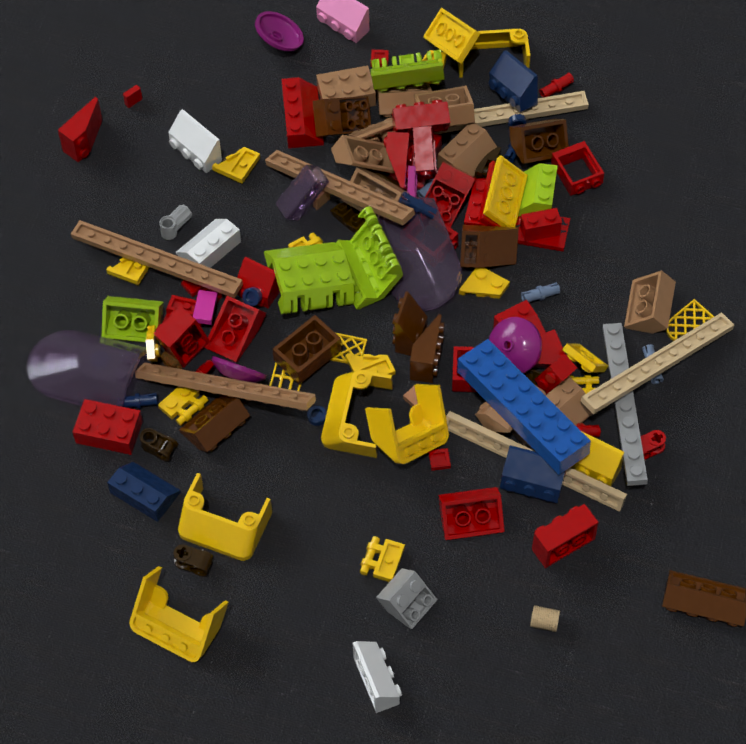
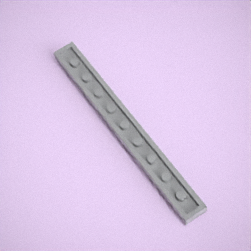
(625, 408)

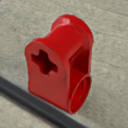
(651, 444)

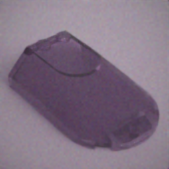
(426, 258)
(83, 366)

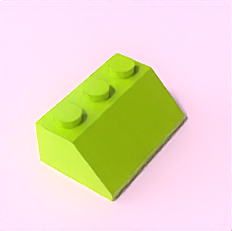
(538, 188)
(130, 317)

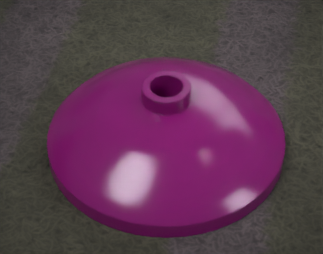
(279, 31)
(524, 340)
(237, 371)

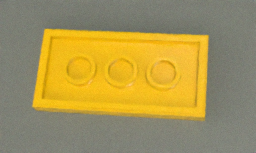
(451, 35)
(505, 193)

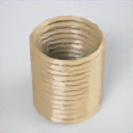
(545, 618)

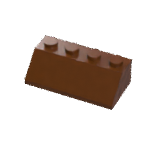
(705, 598)

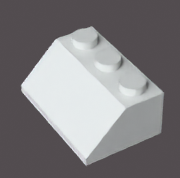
(195, 142)
(211, 243)
(376, 675)

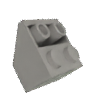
(407, 597)

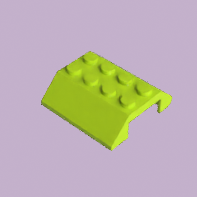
(408, 71)
(371, 261)
(312, 275)

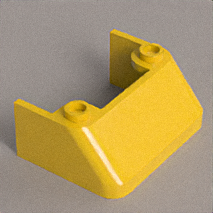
(501, 39)
(424, 433)
(341, 435)
(219, 533)
(169, 627)

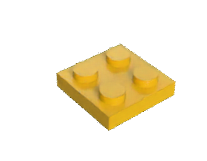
(588, 360)

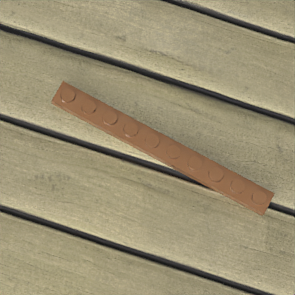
(345, 189)
(157, 259)
(226, 386)

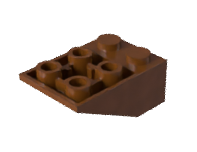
(341, 115)
(488, 246)
(408, 324)
(427, 352)

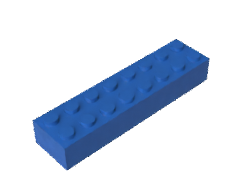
(524, 406)

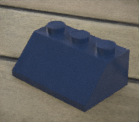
(514, 82)
(531, 475)
(143, 490)

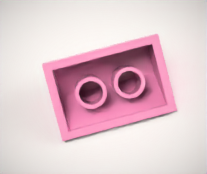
(345, 16)

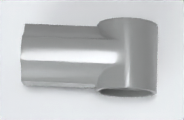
(171, 224)

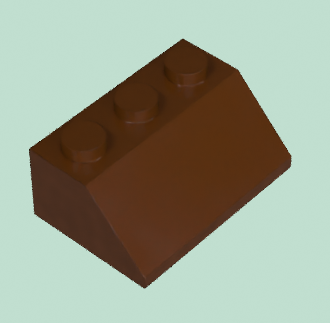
(538, 139)
(215, 422)

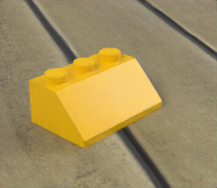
(602, 462)

